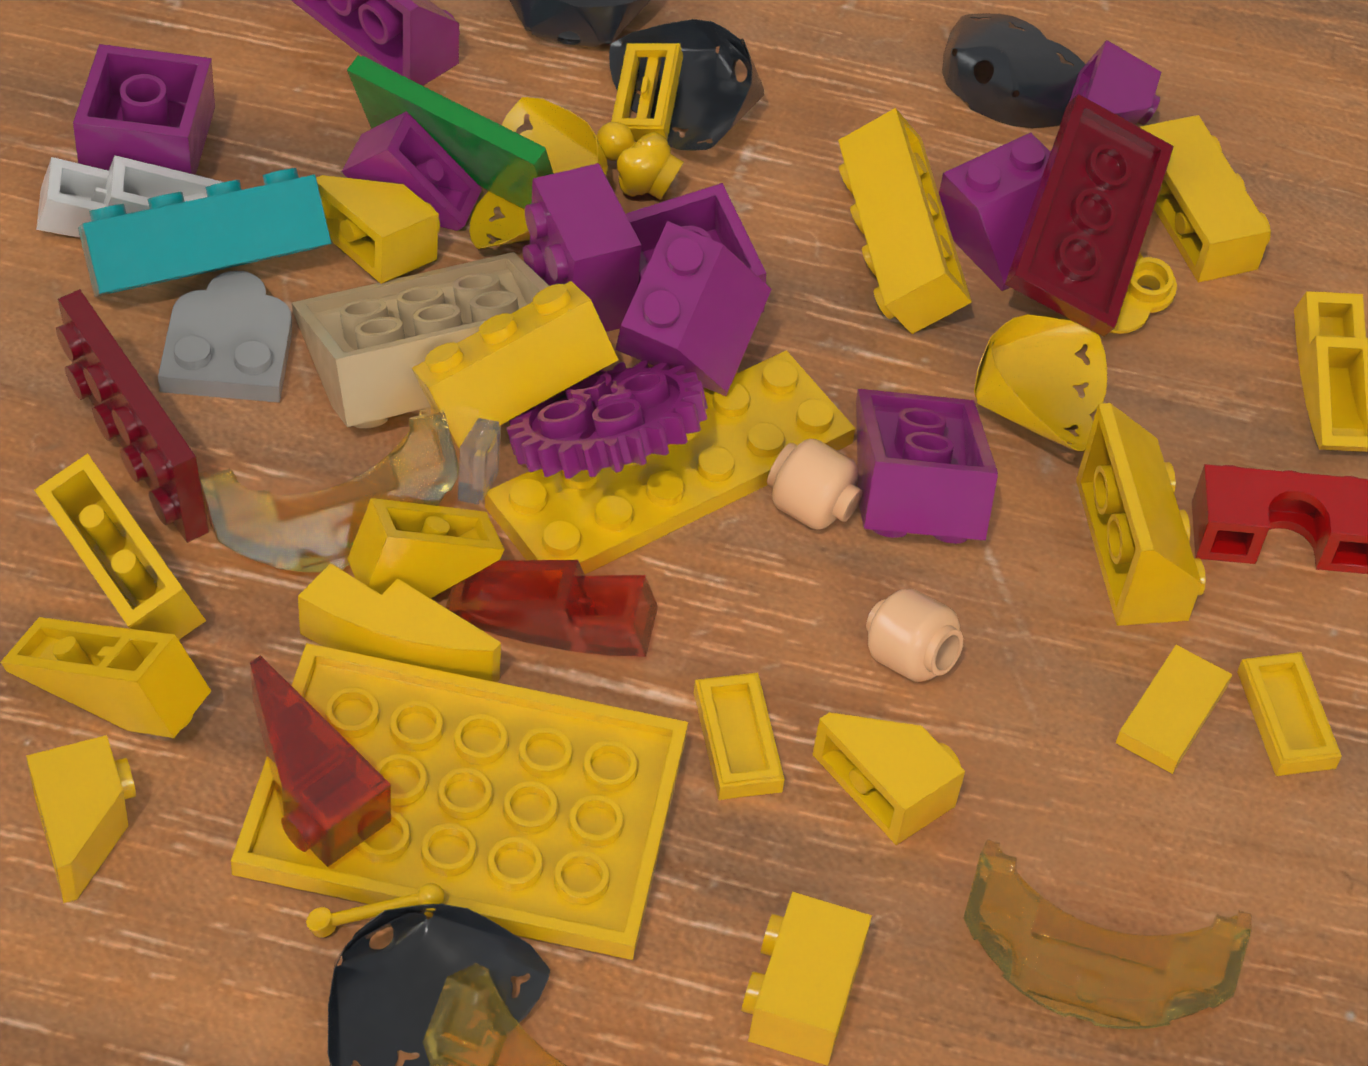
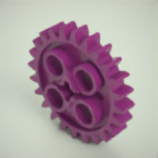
(610, 420)

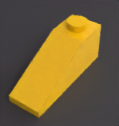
(113, 672)

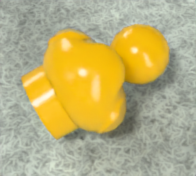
(643, 164)

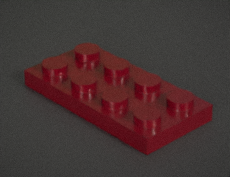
(1090, 216)
(132, 415)

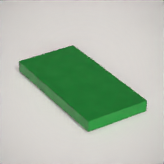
(482, 148)

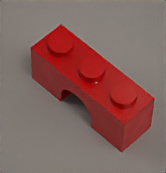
(1240, 505)

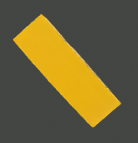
(1334, 368)
(394, 626)

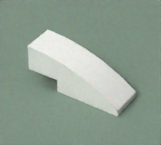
(75, 189)

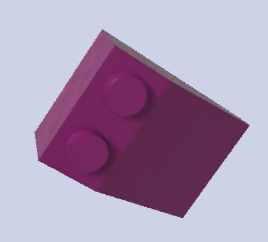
(923, 466)

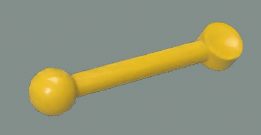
(323, 922)

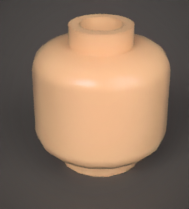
(814, 483)
(914, 635)

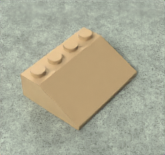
(377, 332)

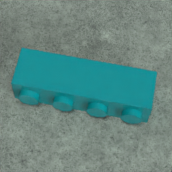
(203, 234)

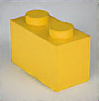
(808, 977)

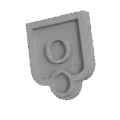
(227, 341)

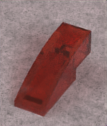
(559, 606)

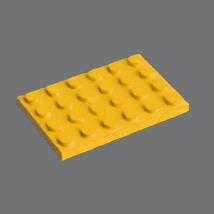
(498, 795)

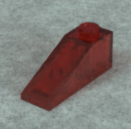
(322, 783)

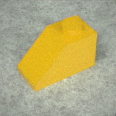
(379, 225)
(422, 546)
(890, 770)
(80, 807)

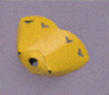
(569, 146)
(1032, 374)

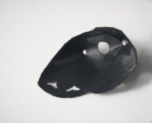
(577, 20)
(1020, 62)
(707, 93)
(389, 994)

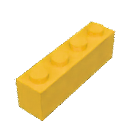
(902, 223)

